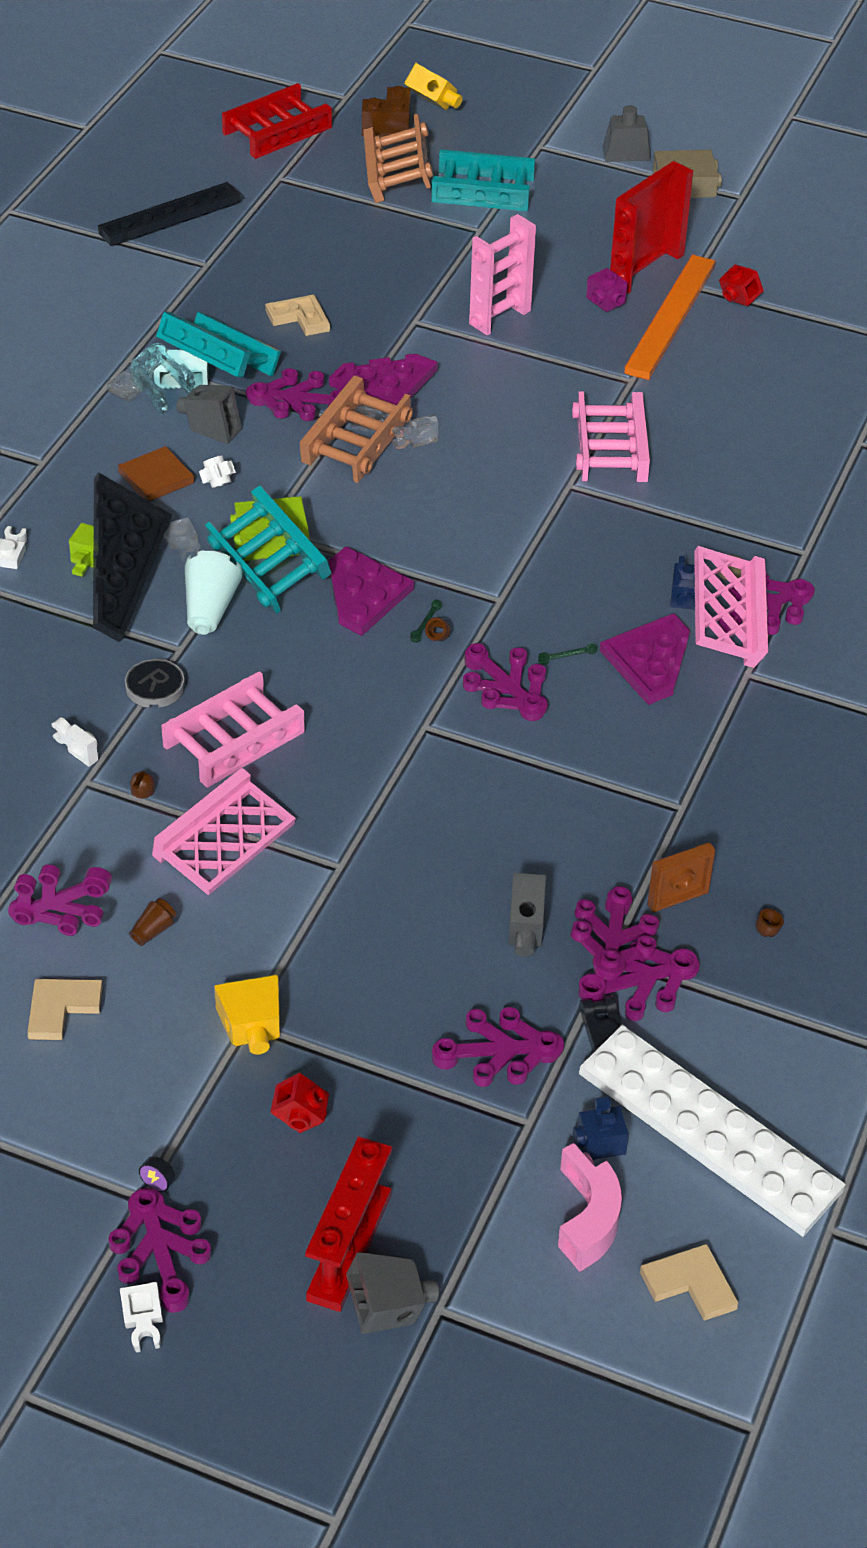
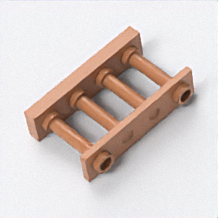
(375, 158)
(342, 411)

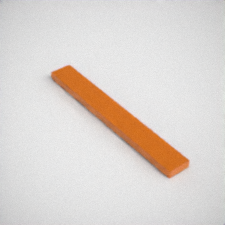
(669, 317)

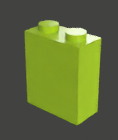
(291, 507)

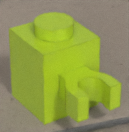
(81, 548)

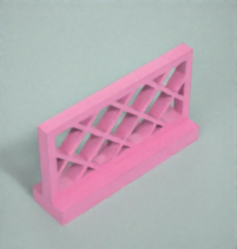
(751, 608)
(201, 819)

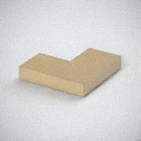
(301, 309)
(57, 997)
(691, 1272)

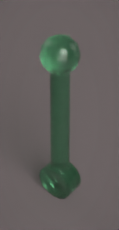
(416, 636)
(544, 658)

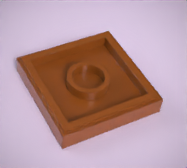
(156, 474)
(681, 877)

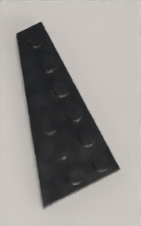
(124, 549)

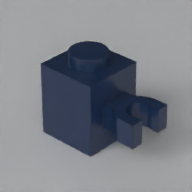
(683, 585)
(601, 1131)

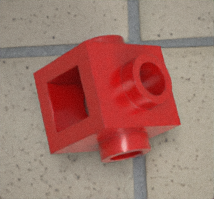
(741, 285)
(300, 1103)

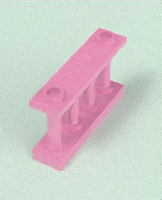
(519, 276)
(634, 427)
(235, 751)

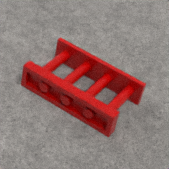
(283, 133)
(348, 1222)

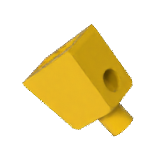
(433, 88)
(250, 1011)

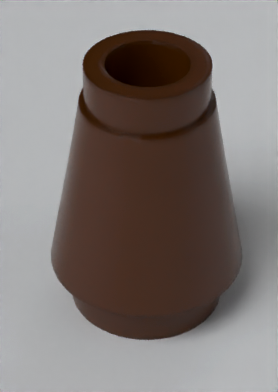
(153, 921)

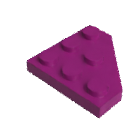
(388, 378)
(364, 589)
(650, 656)

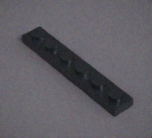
(168, 213)

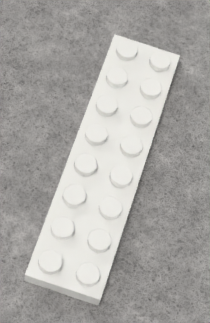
(712, 1130)

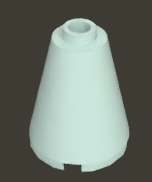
(209, 589)

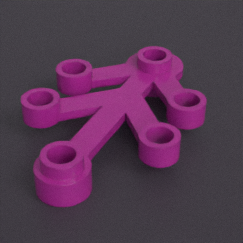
(265, 394)
(796, 591)
(530, 705)
(27, 910)
(609, 962)
(677, 966)
(501, 1047)
(158, 1241)

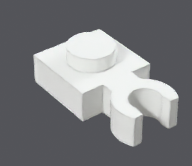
(12, 548)
(80, 743)
(141, 1310)

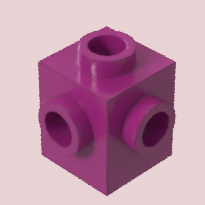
(606, 289)

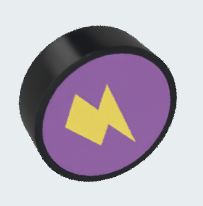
(157, 1174)

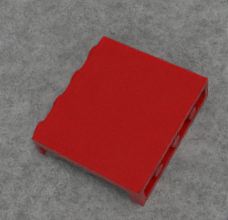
(651, 221)

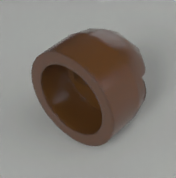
(439, 623)
(146, 787)
(773, 922)

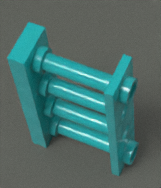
(483, 193)
(218, 344)
(279, 525)

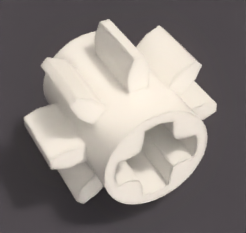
(217, 471)

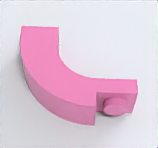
(594, 1230)

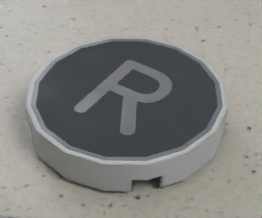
(154, 683)

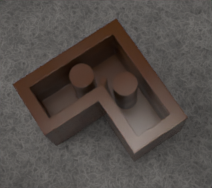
(387, 115)

